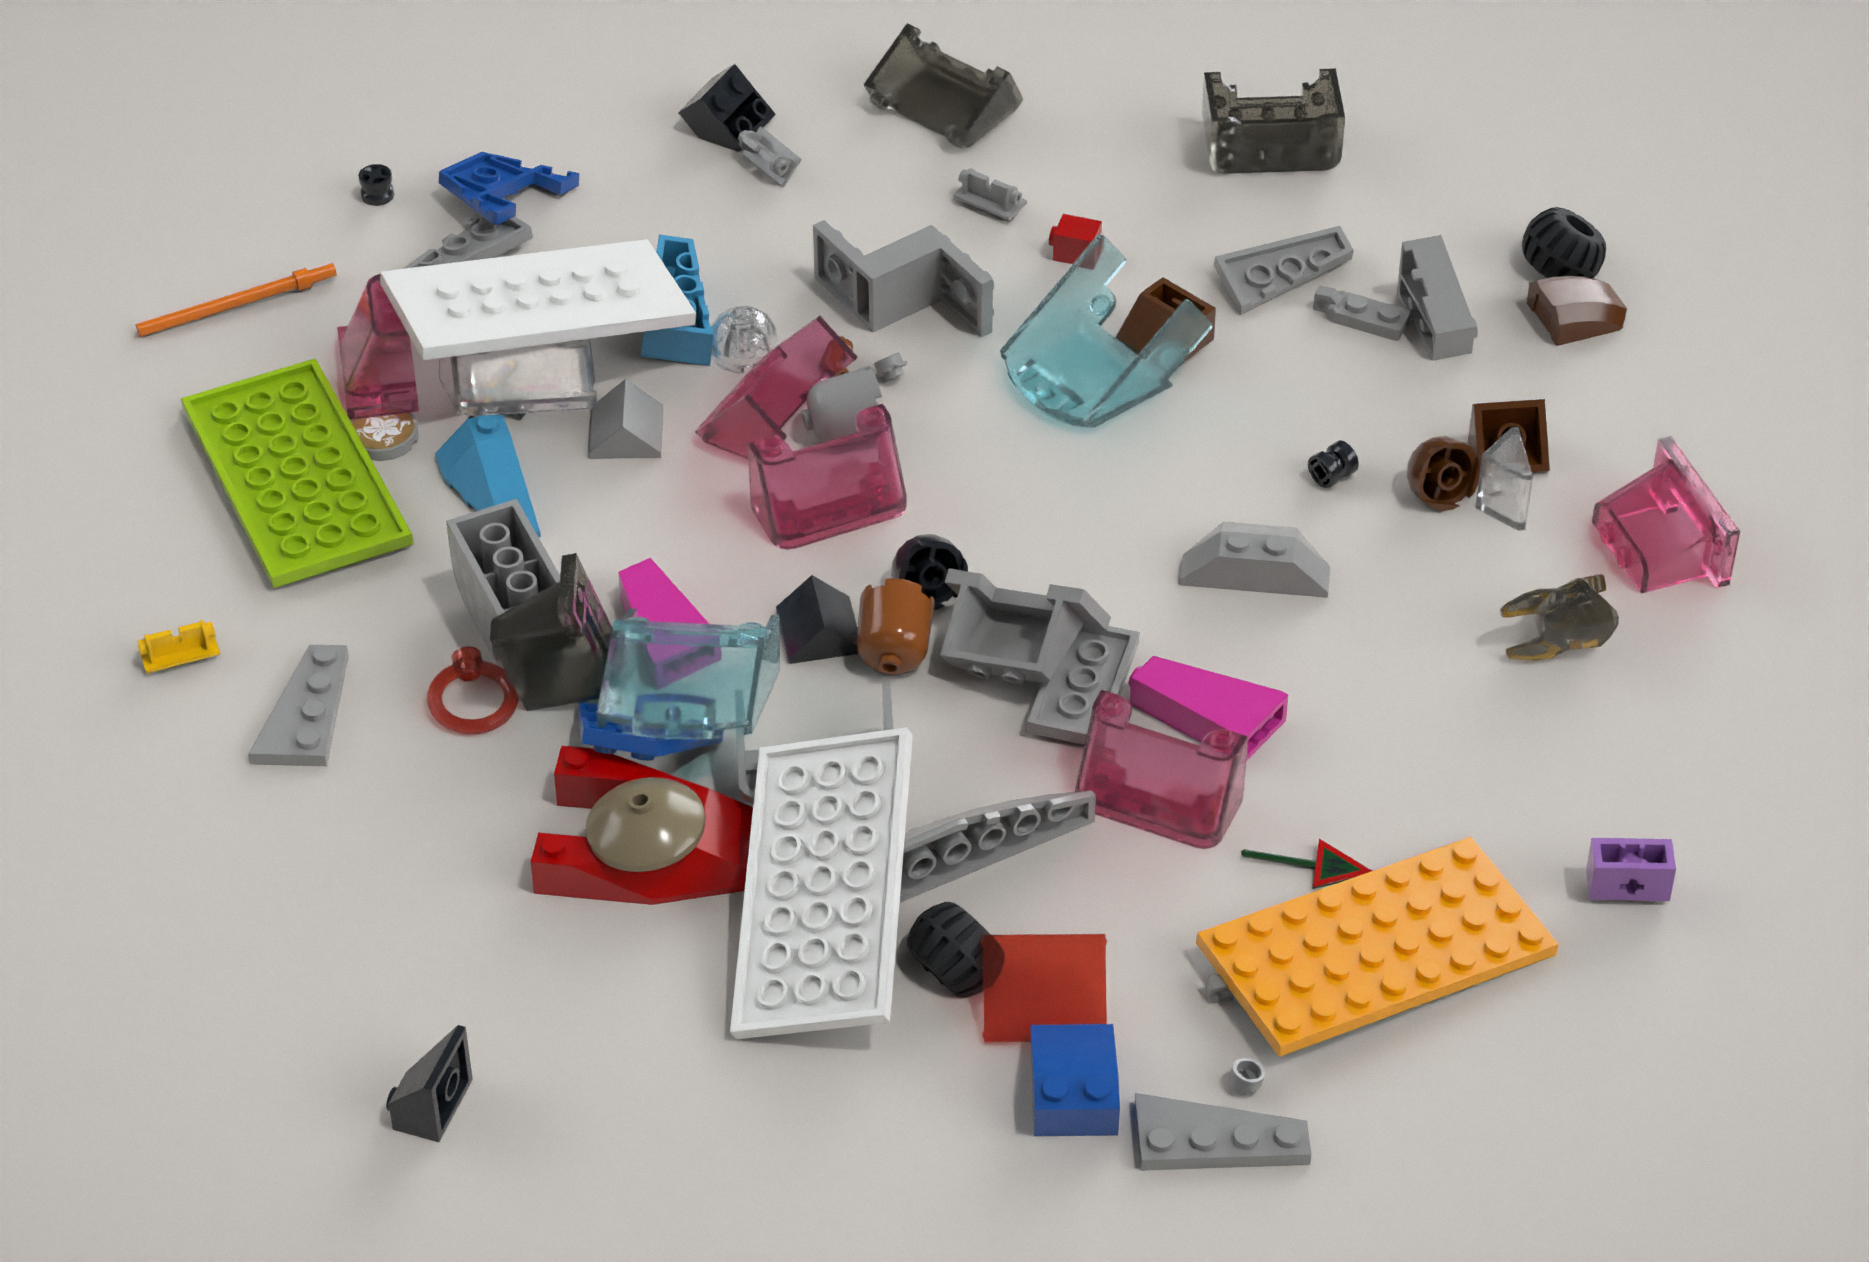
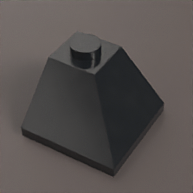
(432, 1088)

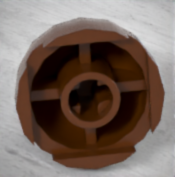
(1443, 472)

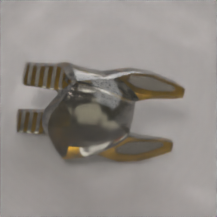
(1565, 618)

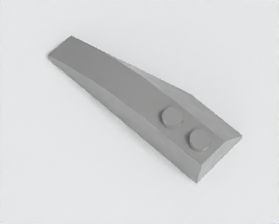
(986, 836)

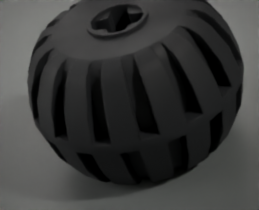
(1563, 244)
(950, 947)

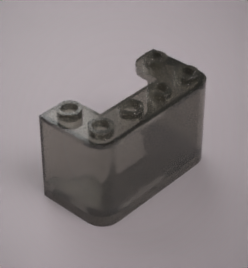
(1274, 131)

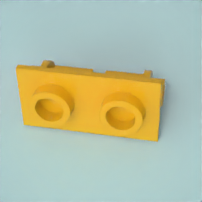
(166, 651)

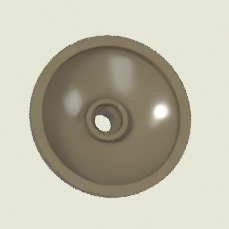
(645, 824)

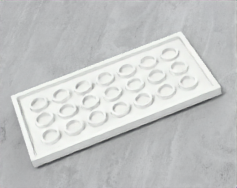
(823, 885)

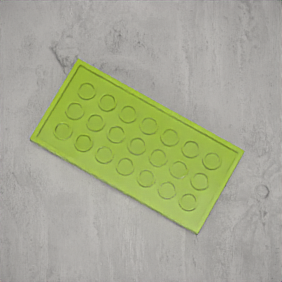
(296, 472)

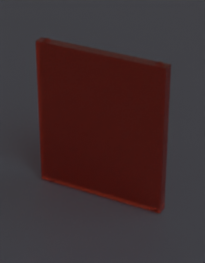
(1042, 983)

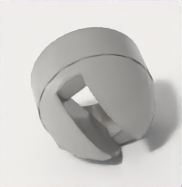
(1251, 1078)

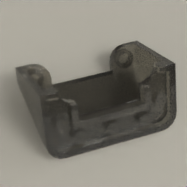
(941, 90)

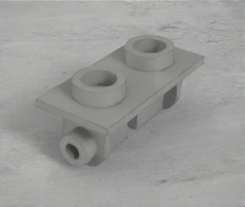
(769, 154)
(996, 198)

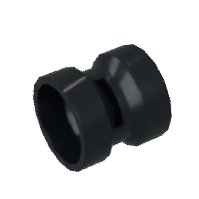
(1330, 465)

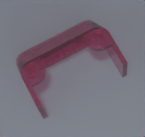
(775, 388)

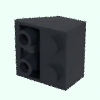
(726, 109)

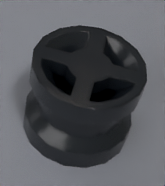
(376, 184)

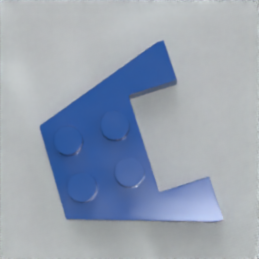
(488, 177)
(611, 738)

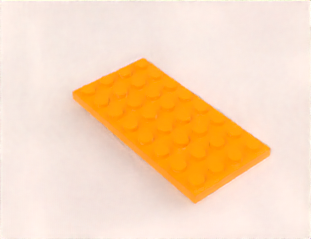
(1375, 945)

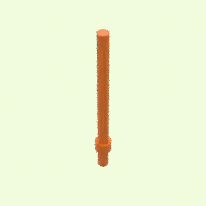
(300, 279)

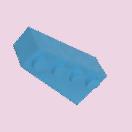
(684, 343)

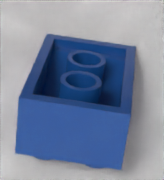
(1074, 1080)

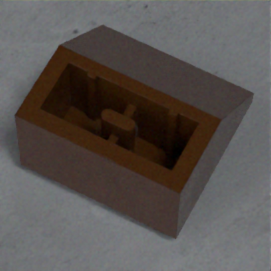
(1152, 311)

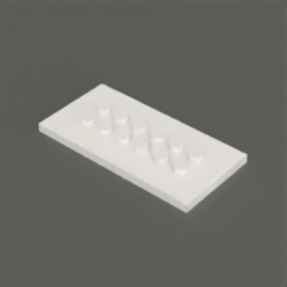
(536, 299)

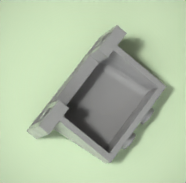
(1015, 630)

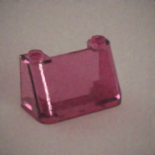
(829, 485)
(1160, 780)

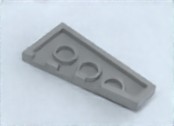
(477, 242)
(1274, 268)
(306, 712)
(1209, 1136)

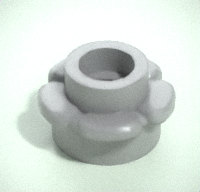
(890, 367)

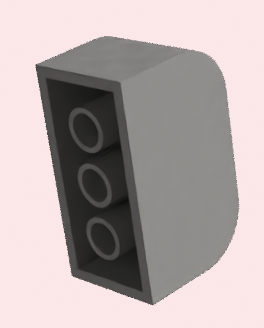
(497, 562)

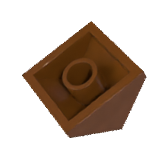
(1494, 419)

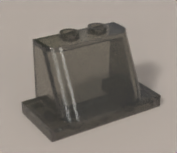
(555, 641)

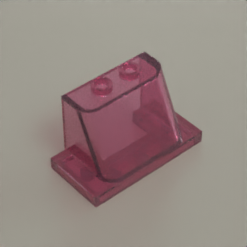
(377, 358)
(1668, 525)

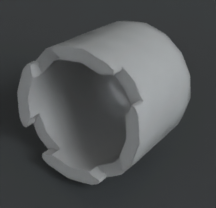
(837, 401)

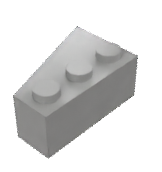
(1435, 297)

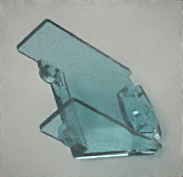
(1078, 368)
(687, 677)

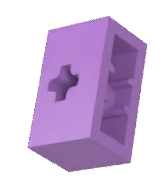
(1630, 869)

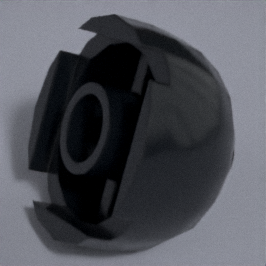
(926, 562)

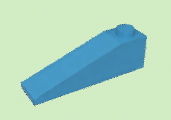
(485, 466)

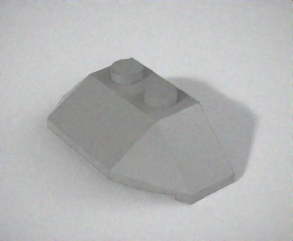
(1256, 561)

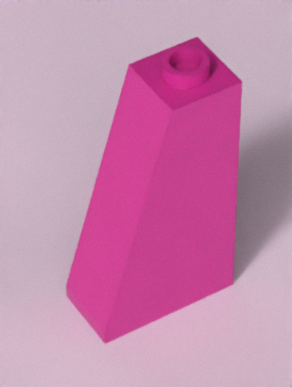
(655, 595)
(1207, 701)

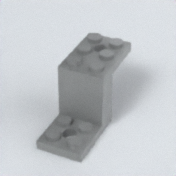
(903, 278)

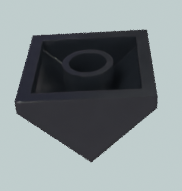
(817, 622)

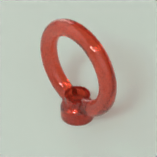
(469, 666)

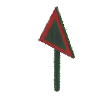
(1330, 864)

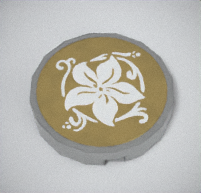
(387, 435)

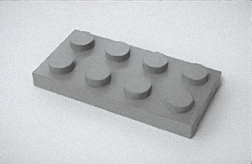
(1092, 663)

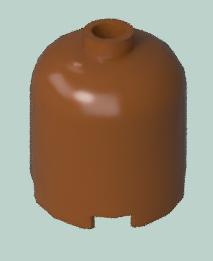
(894, 626)

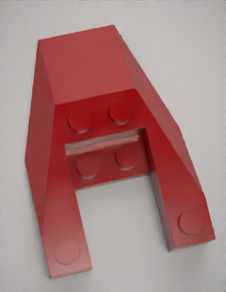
(570, 869)

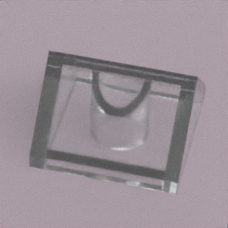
(1505, 481)

